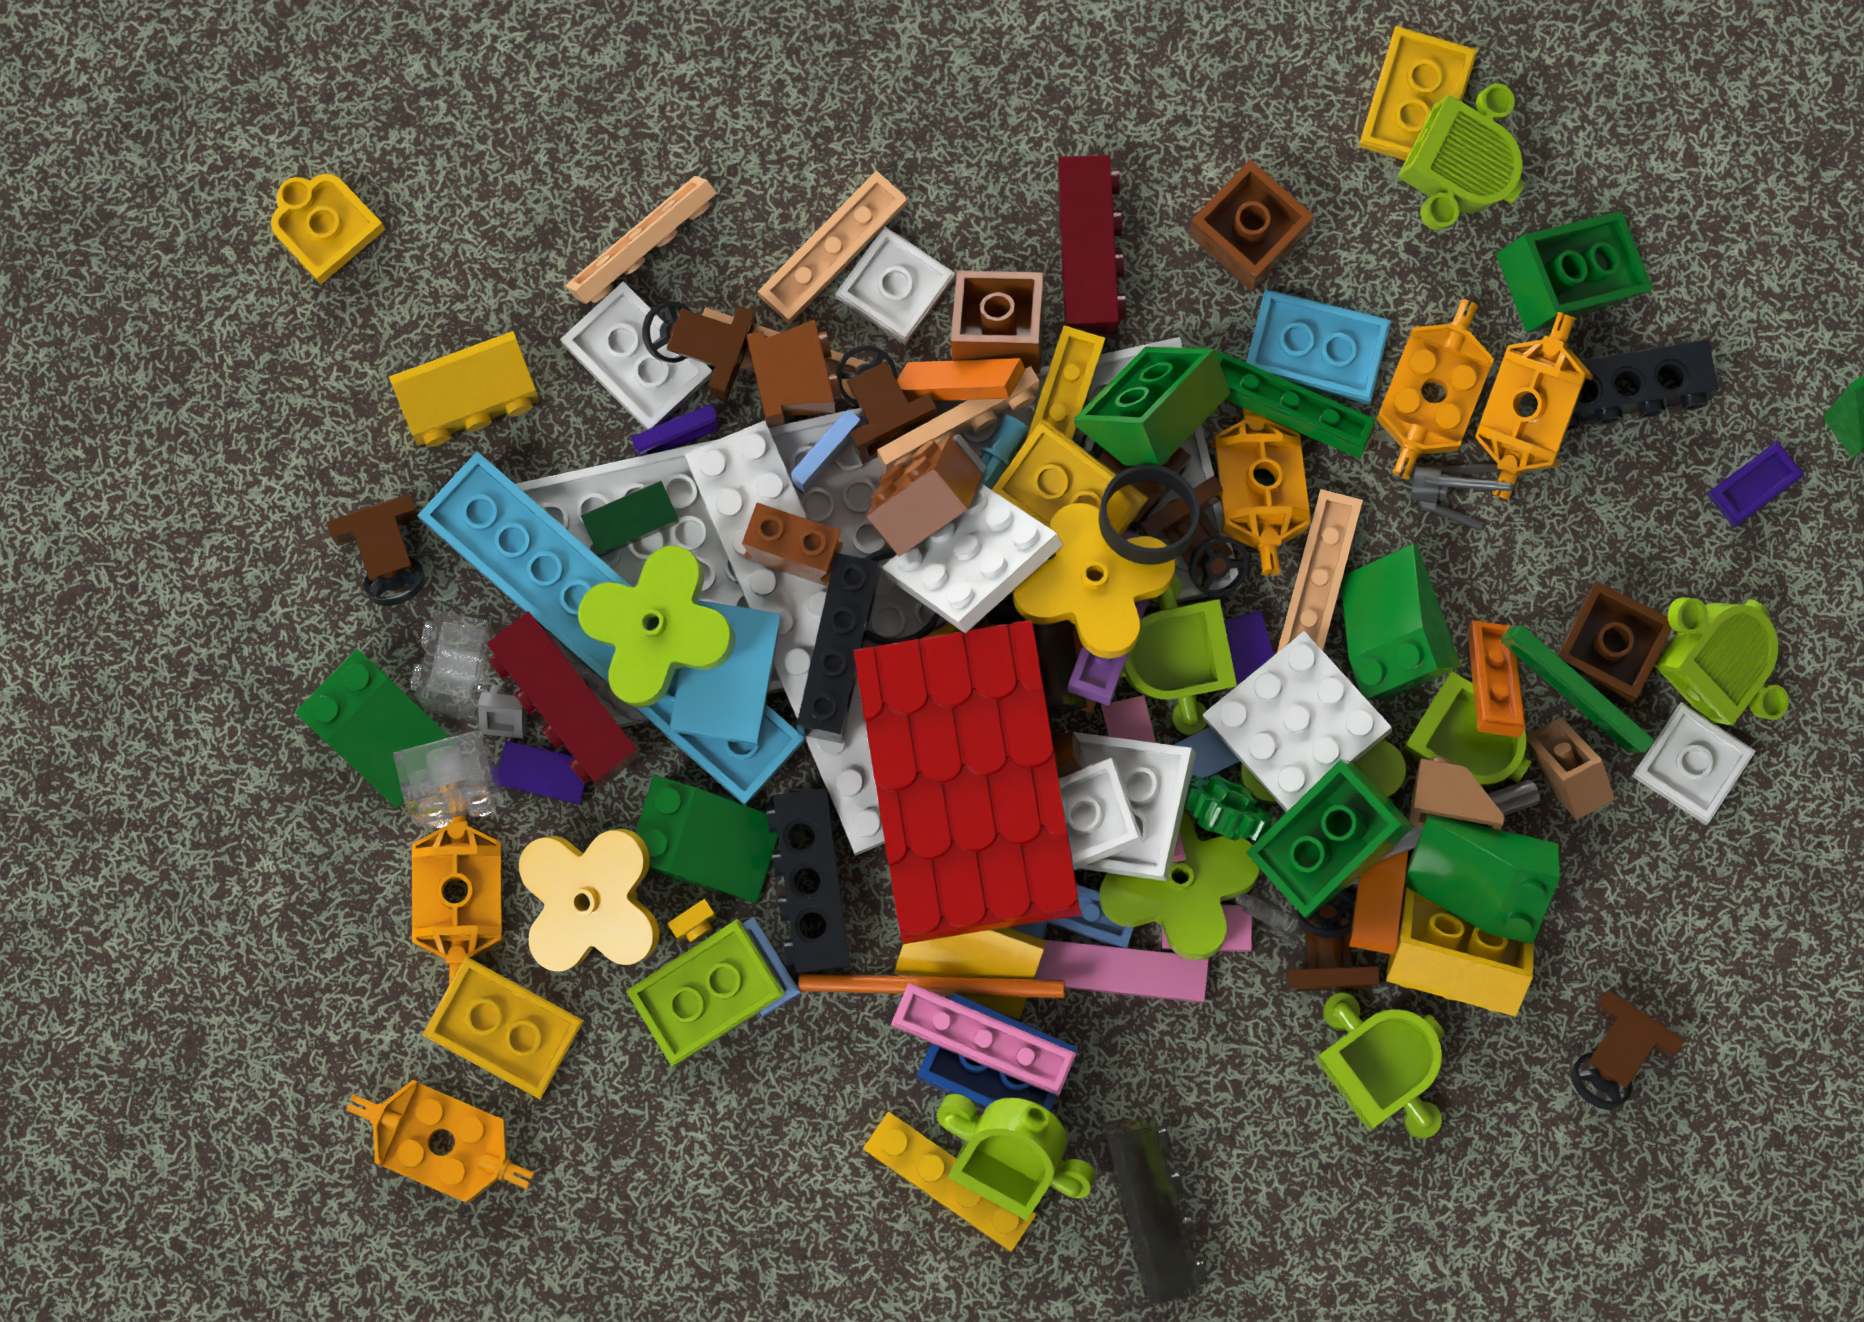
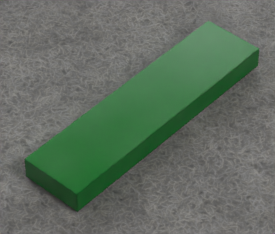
(1295, 406)
(1576, 689)

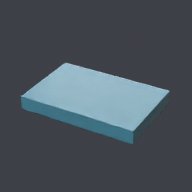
(1319, 345)
(732, 697)

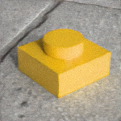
(693, 922)

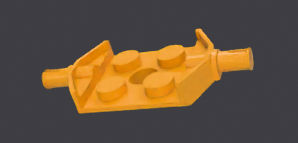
(1443, 356)
(1556, 381)
(1255, 512)
(461, 927)
(404, 1133)

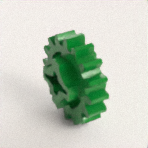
(1227, 808)

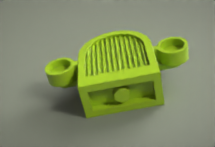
(1465, 158)
(1180, 656)
(1723, 659)
(1452, 733)
(1384, 1063)
(1012, 1153)

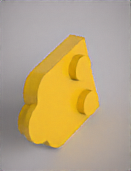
(322, 223)

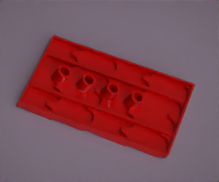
(967, 782)

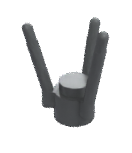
(1432, 484)

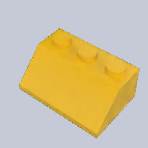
(465, 390)
(1457, 959)

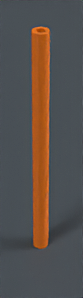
(937, 985)

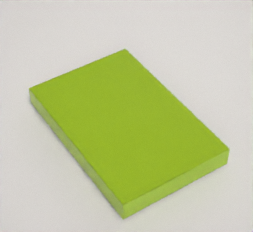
(706, 992)

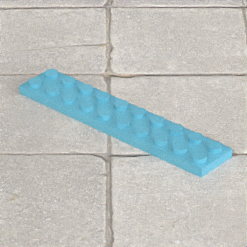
(548, 575)

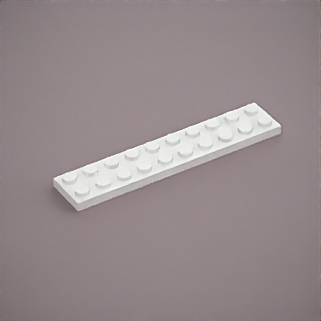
(731, 479)

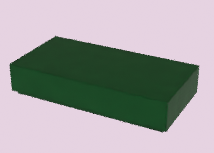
(630, 519)

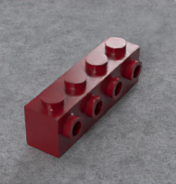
(1088, 243)
(562, 700)

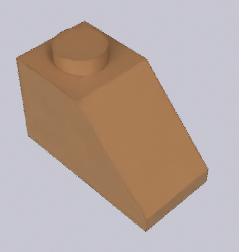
(1570, 768)
(1451, 793)

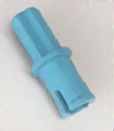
(1001, 449)

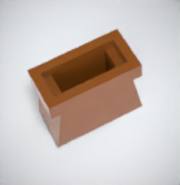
(793, 373)
(791, 544)

